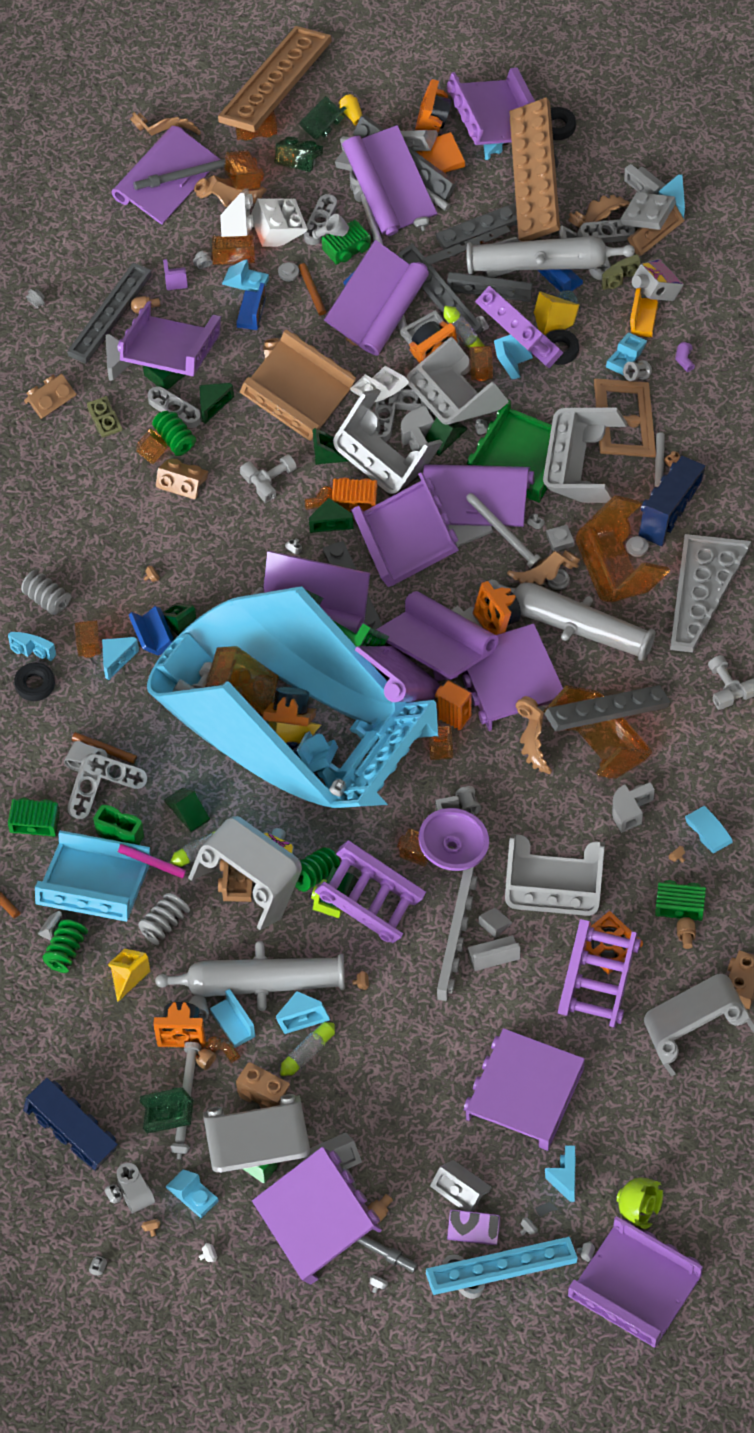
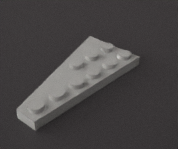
(704, 577)

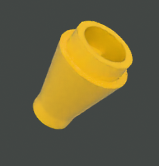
(353, 109)

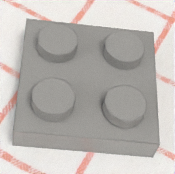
(648, 210)

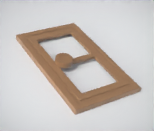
(644, 419)

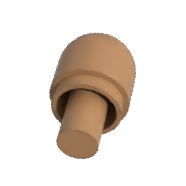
(139, 302)
(686, 931)
(380, 1207)

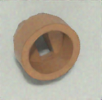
(205, 1059)

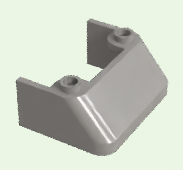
(566, 451)
(372, 455)
(258, 859)

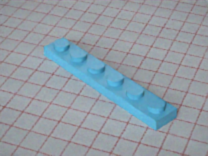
(501, 1265)

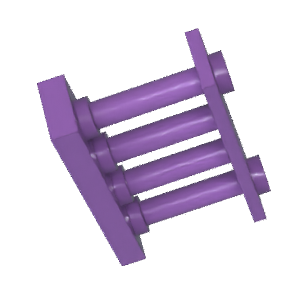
(519, 327)
(389, 881)
(576, 980)

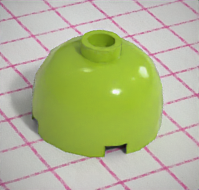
(638, 1197)

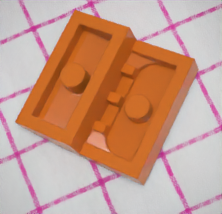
(444, 154)

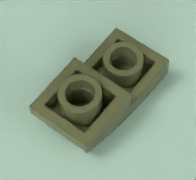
(625, 268)
(104, 417)

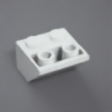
(237, 218)
(277, 221)

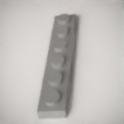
(455, 941)

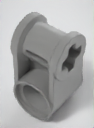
(79, 751)
(135, 1190)

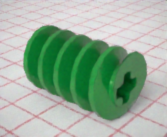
(174, 432)
(316, 868)
(63, 945)

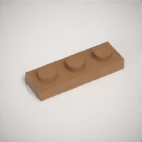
(646, 238)

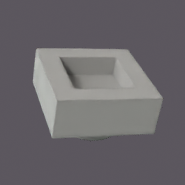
(560, 538)

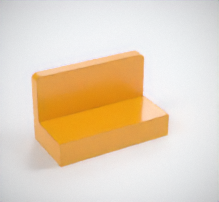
(643, 315)

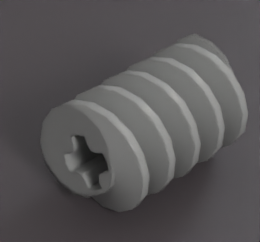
(45, 592)
(161, 916)

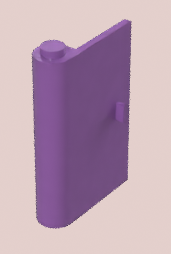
(169, 154)
(389, 179)
(376, 298)
(497, 487)
(341, 587)
(438, 636)
(406, 679)

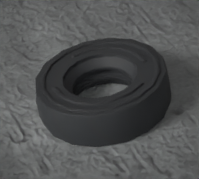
(570, 120)
(568, 338)
(34, 669)

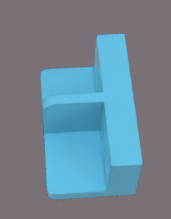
(316, 752)

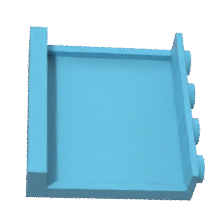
(92, 877)

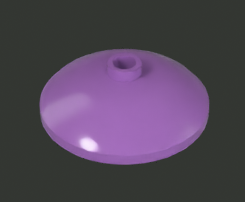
(454, 829)

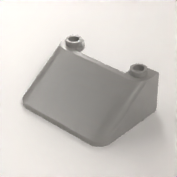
(446, 392)
(552, 881)
(692, 1010)
(257, 1135)

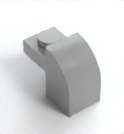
(416, 427)
(627, 804)

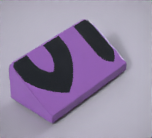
(473, 1227)

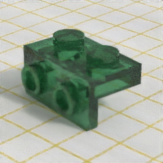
(321, 118)
(296, 153)
(167, 1110)

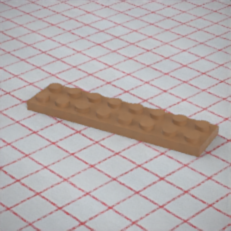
(274, 79)
(534, 170)

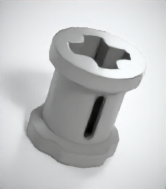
(631, 376)
(467, 799)

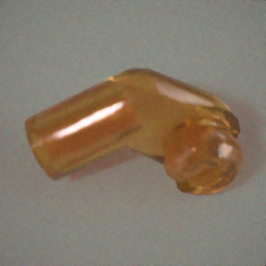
(324, 493)
(224, 1045)

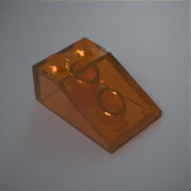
(245, 674)

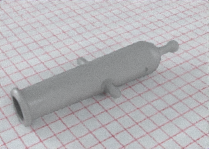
(542, 254)
(581, 619)
(259, 975)

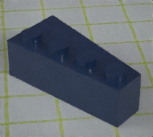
(670, 499)
(70, 1123)

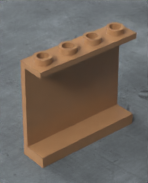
(298, 385)

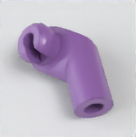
(682, 353)

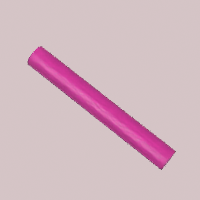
(152, 861)

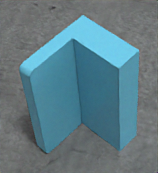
(511, 353)
(233, 1020)

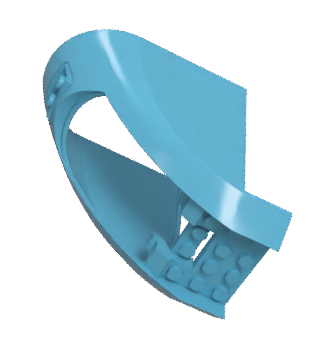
(309, 653)

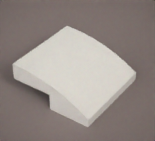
(385, 380)

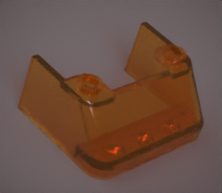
(606, 558)
(612, 739)

